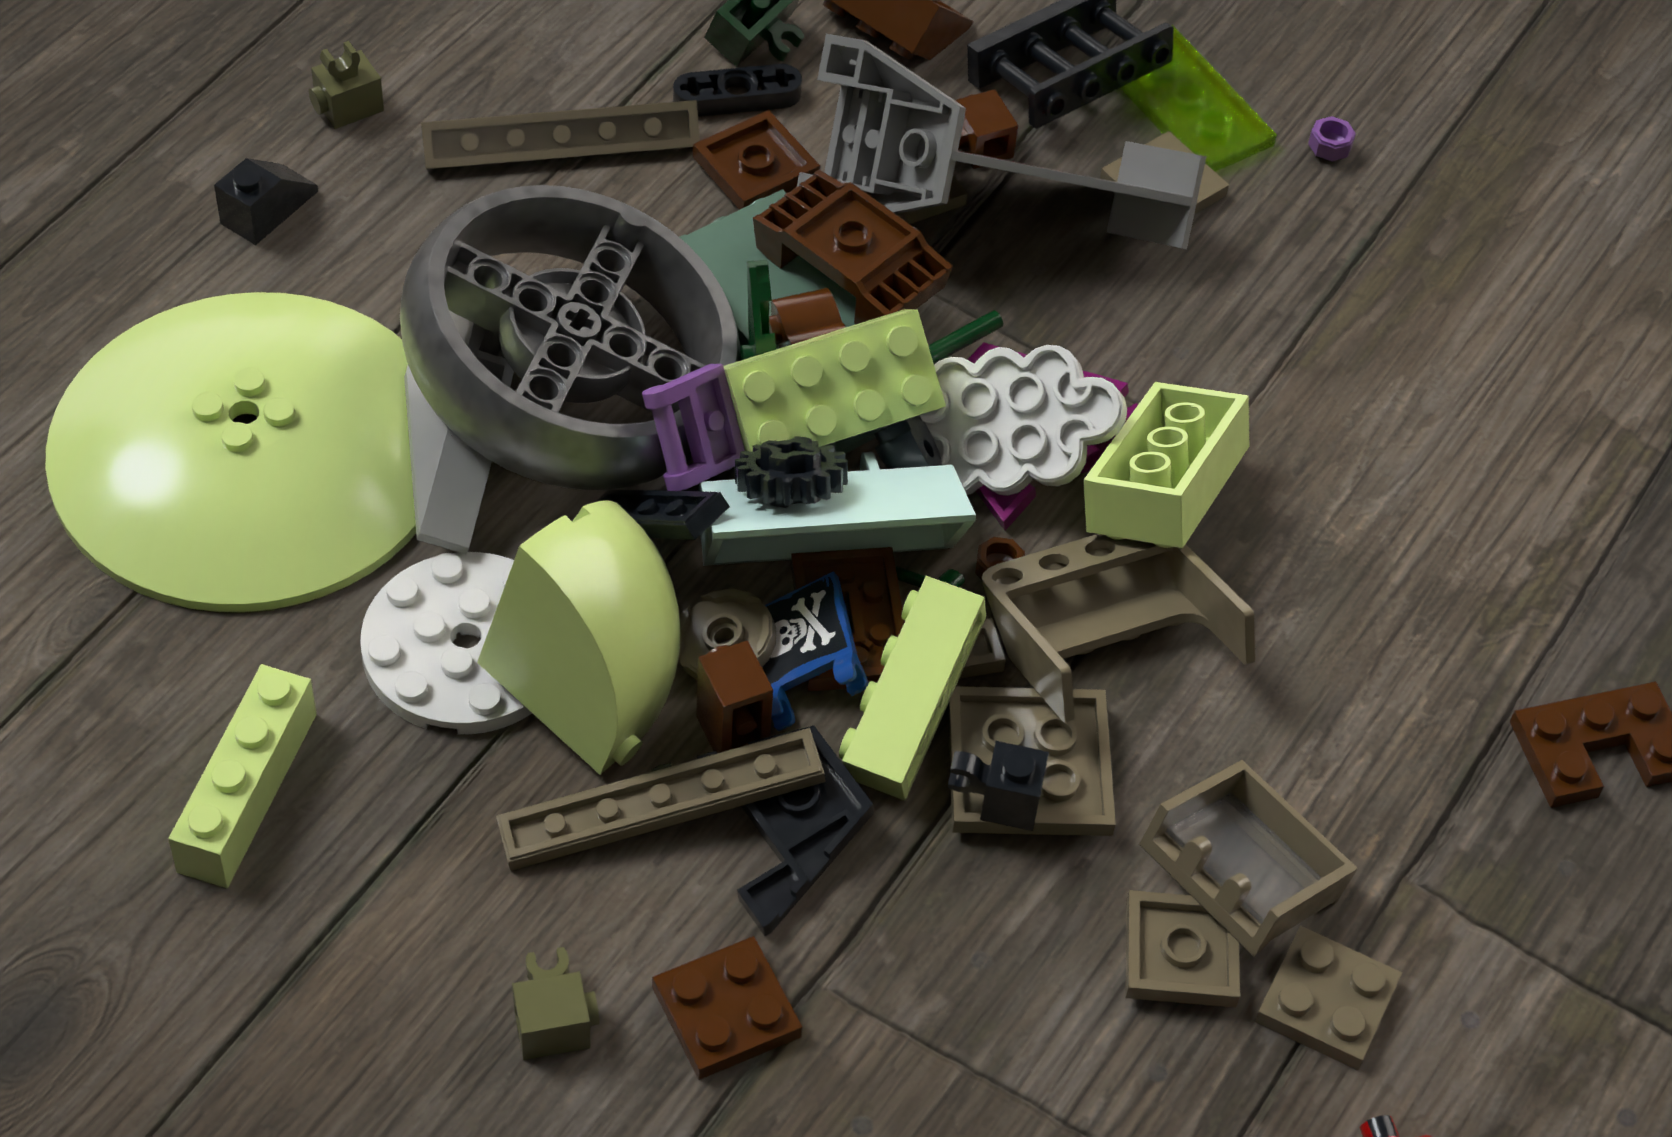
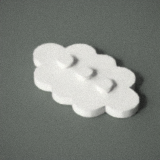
(1021, 418)

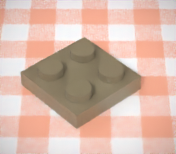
(1179, 952)
(1328, 997)

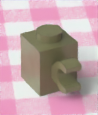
(346, 87)
(553, 1009)

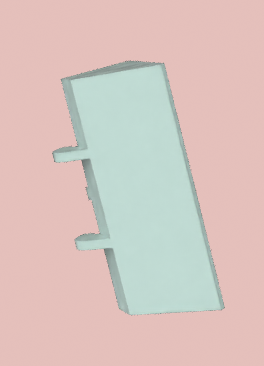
(876, 510)

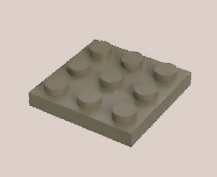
(1078, 772)

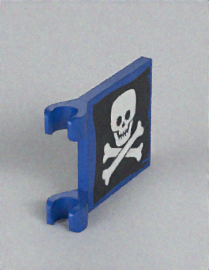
(810, 640)

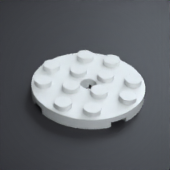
(412, 650)

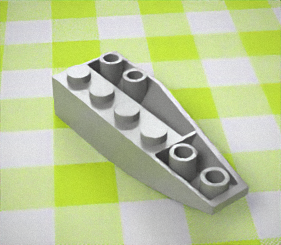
(445, 470)

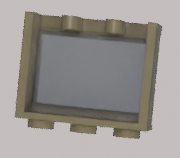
(1246, 855)

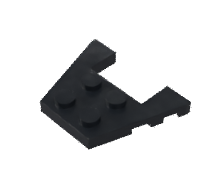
(804, 832)

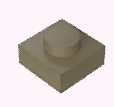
(986, 653)

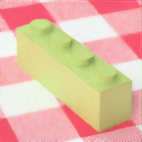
(913, 687)
(243, 776)

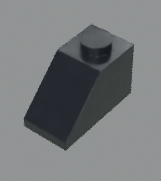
(260, 197)

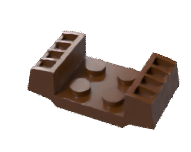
(853, 244)

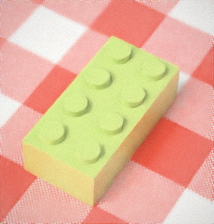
(837, 383)
(1167, 465)

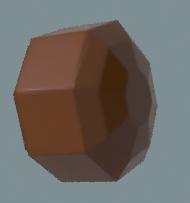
(996, 551)

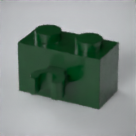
(746, 24)

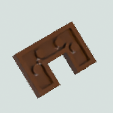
(872, 599)
(1562, 733)

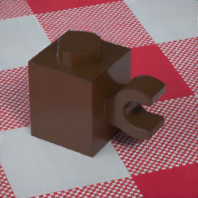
(987, 127)

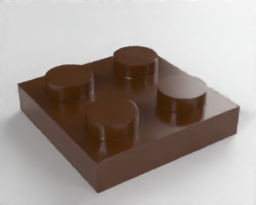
(754, 159)
(726, 1007)

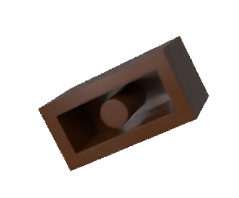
(733, 697)

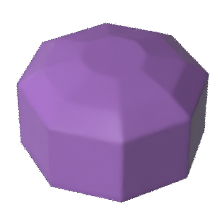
(1331, 138)

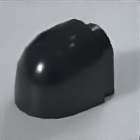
(907, 445)

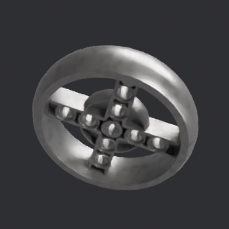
(559, 330)

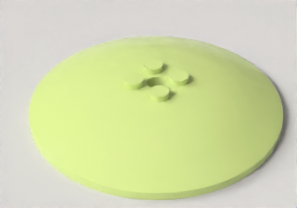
(224, 509)

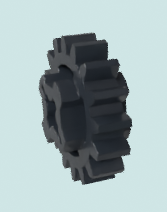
(791, 472)

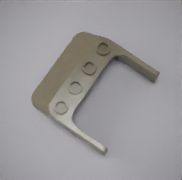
(1101, 594)

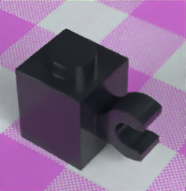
(1009, 784)

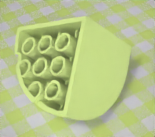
(588, 632)

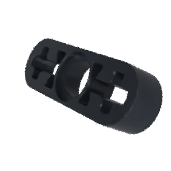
(767, 76)

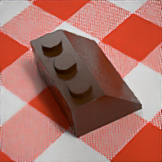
(912, 25)

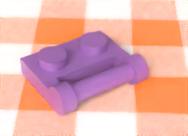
(708, 424)

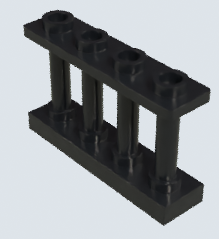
(1054, 28)

